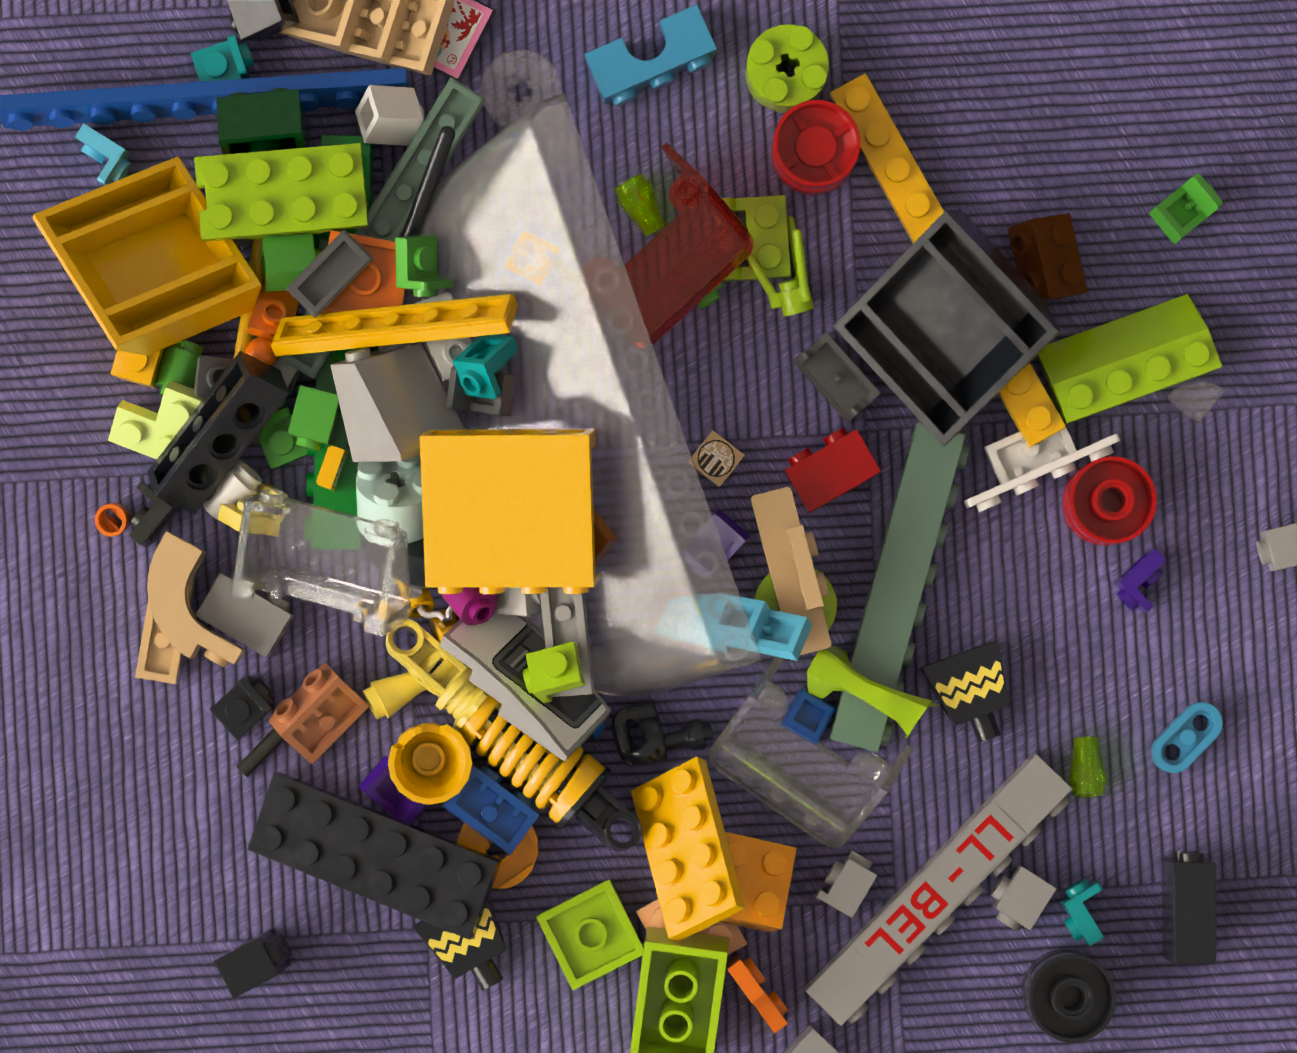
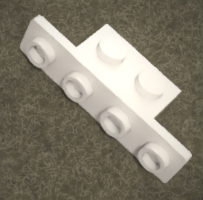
(1020, 466)

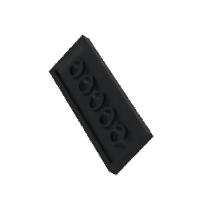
(374, 855)

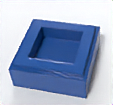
(808, 716)

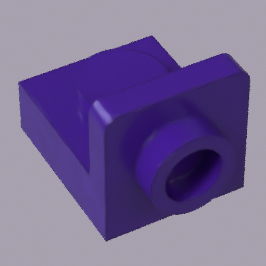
(1142, 572)

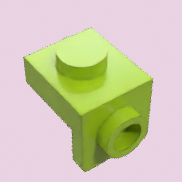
(553, 671)

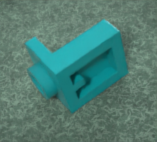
(223, 61)
(480, 362)

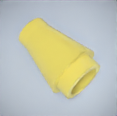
(391, 694)

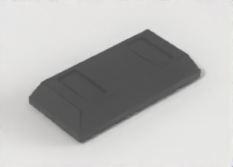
(329, 273)

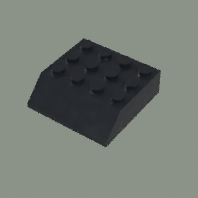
(949, 325)

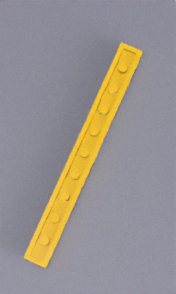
(917, 211)

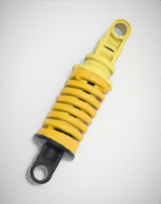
(569, 786)

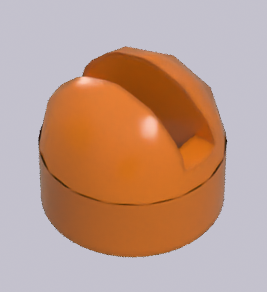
(107, 524)

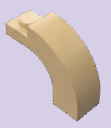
(171, 607)

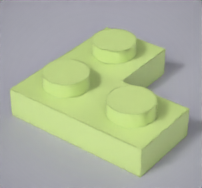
(152, 431)

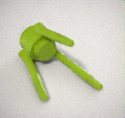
(794, 293)

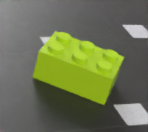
(679, 993)

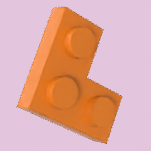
(749, 980)

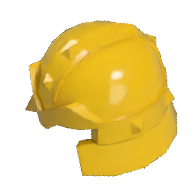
(430, 763)

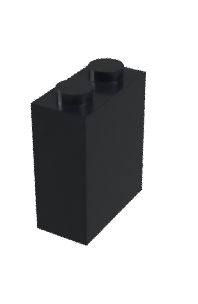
(1189, 908)

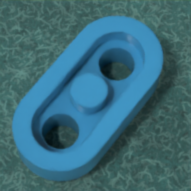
(1186, 738)

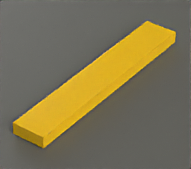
(395, 325)

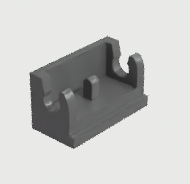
(837, 377)

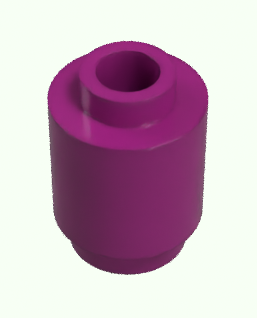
(472, 605)

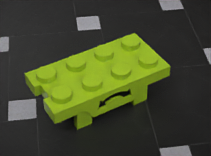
(282, 192)

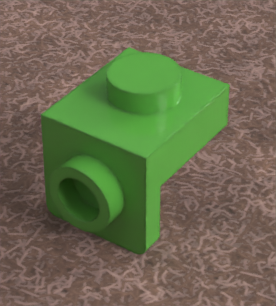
(1186, 208)

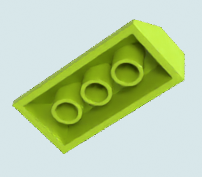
(1128, 359)

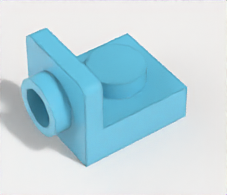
(99, 148)

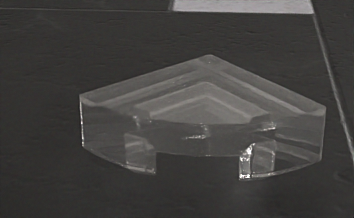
(1195, 398)

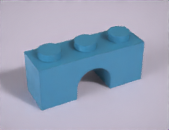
(621, 75)

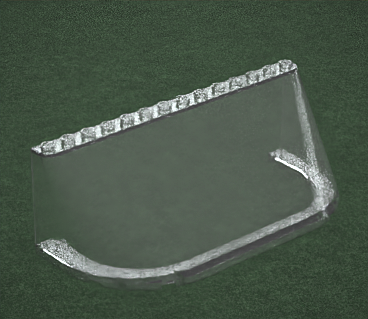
(533, 226)

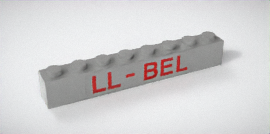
(938, 889)

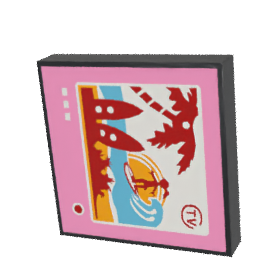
(462, 37)

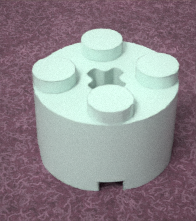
(392, 493)

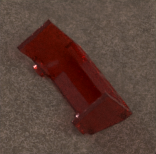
(689, 253)

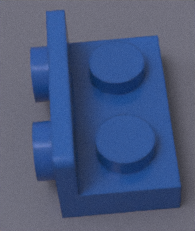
(493, 810)

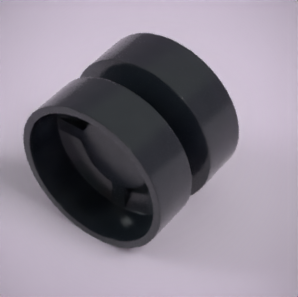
(1068, 995)

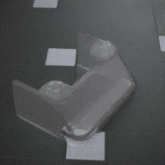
(795, 777)

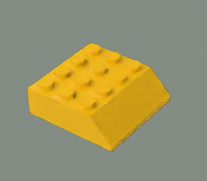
(143, 260)

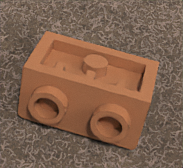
(317, 713)

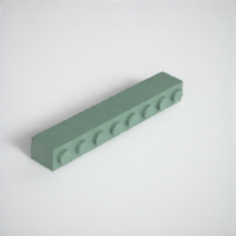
(898, 581)

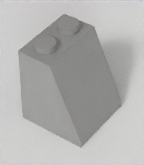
(390, 401)

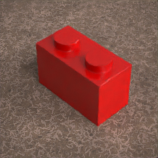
(831, 470)

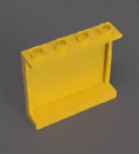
(508, 509)

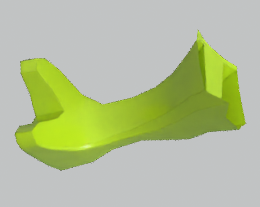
(834, 672)

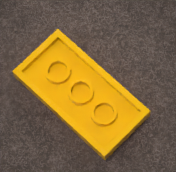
(687, 849)

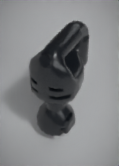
(655, 742)

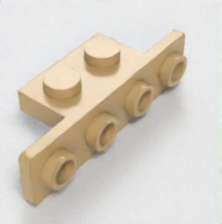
(790, 563)

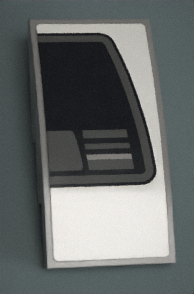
(497, 661)

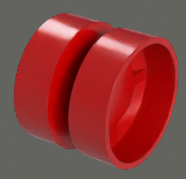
(815, 147)
(1109, 501)

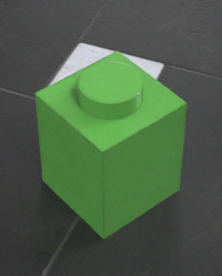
(285, 259)
(314, 418)

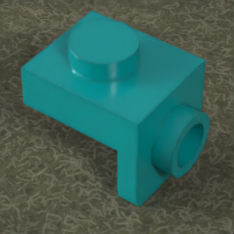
(1080, 921)

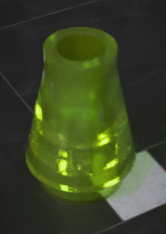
(640, 203)
(1087, 769)

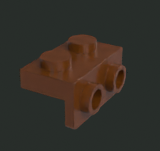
(1049, 256)

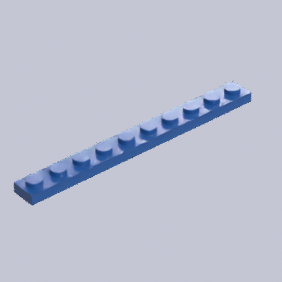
(183, 100)

